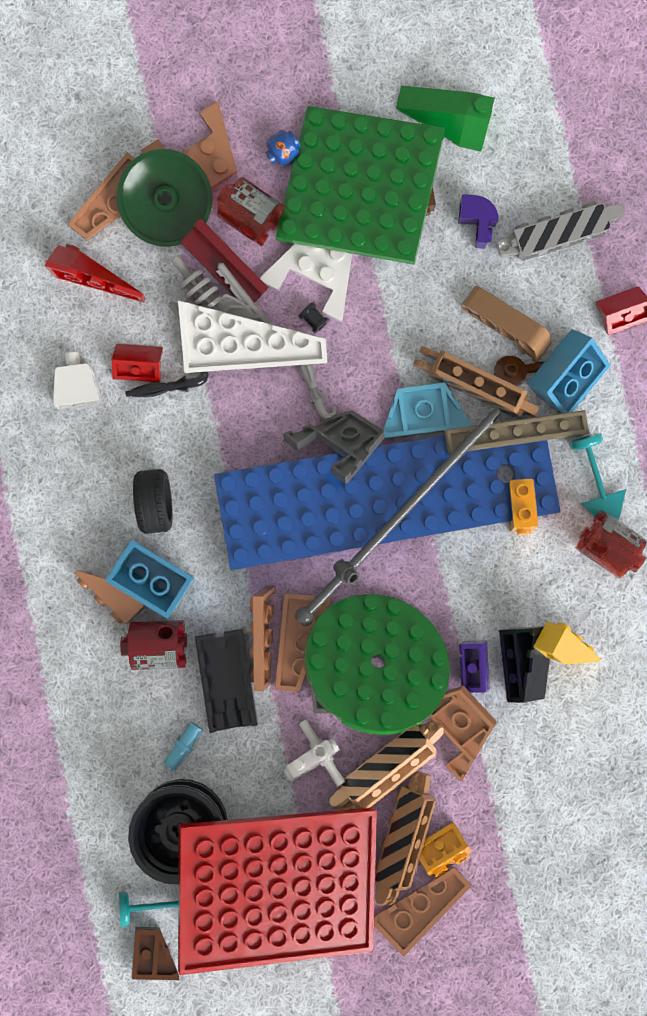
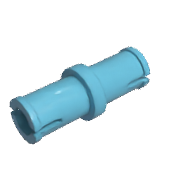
(183, 746)

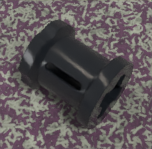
(314, 318)

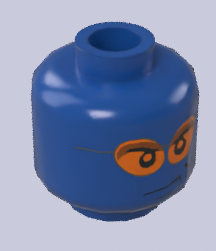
(282, 147)

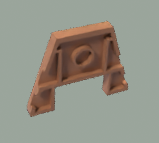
(213, 151)
(465, 724)

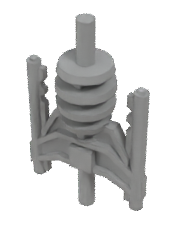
(242, 306)

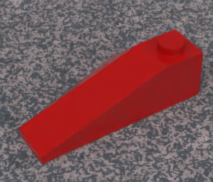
(74, 266)

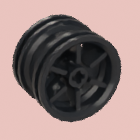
(155, 857)

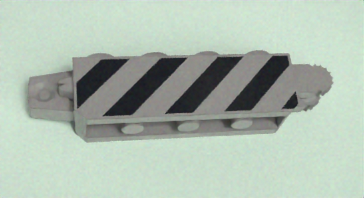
(561, 231)

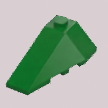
(459, 112)

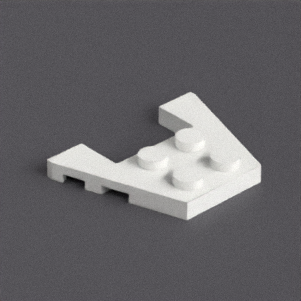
(319, 265)

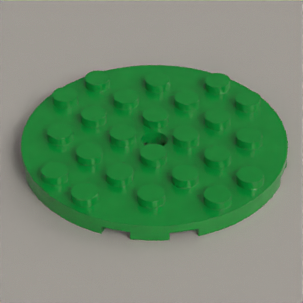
(369, 696)

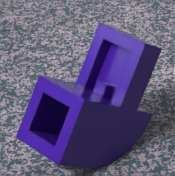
(480, 212)

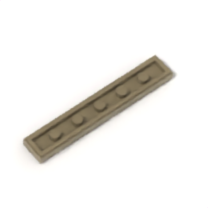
(521, 431)

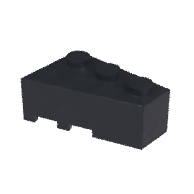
(523, 665)

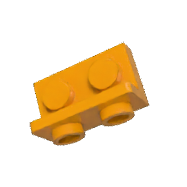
(443, 850)

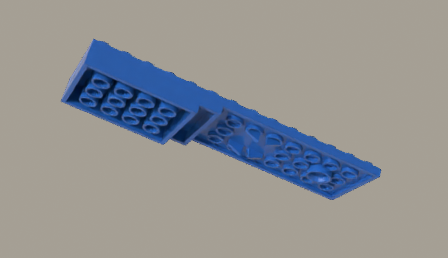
(307, 512)

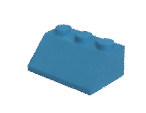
(569, 372)
(150, 579)

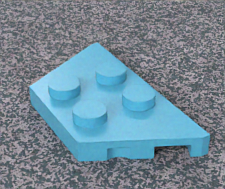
(424, 411)

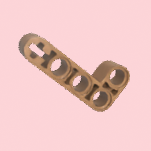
(509, 322)

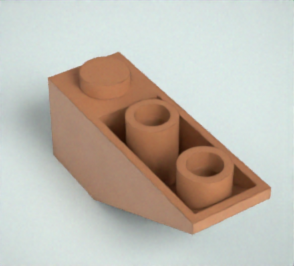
(122, 605)

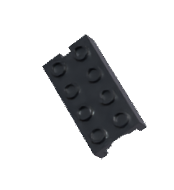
(226, 680)

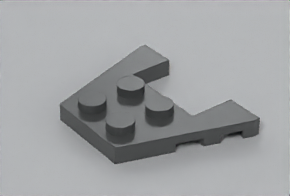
(347, 435)

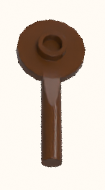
(514, 369)

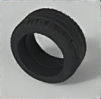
(152, 501)

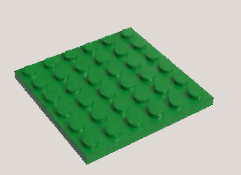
(361, 184)

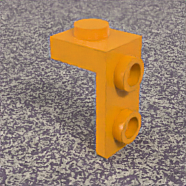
(523, 506)

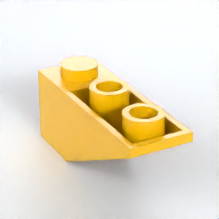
(564, 646)

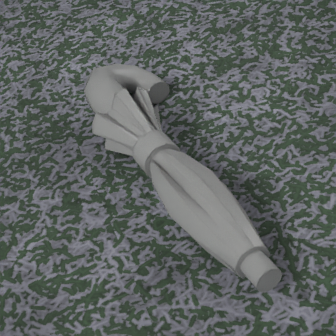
(315, 395)

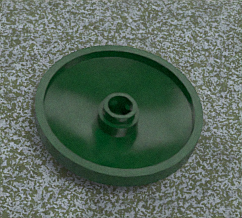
(163, 196)

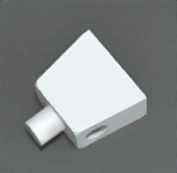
(75, 384)

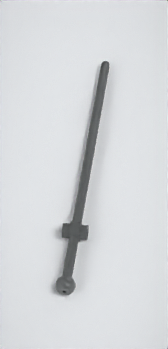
(346, 570)

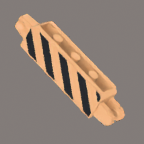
(388, 767)

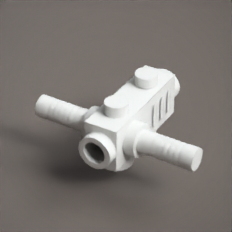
(320, 754)

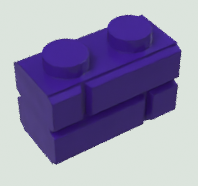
(474, 666)

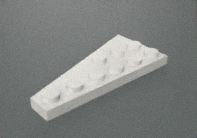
(230, 342)

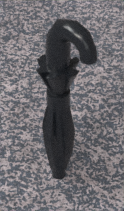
(156, 388)

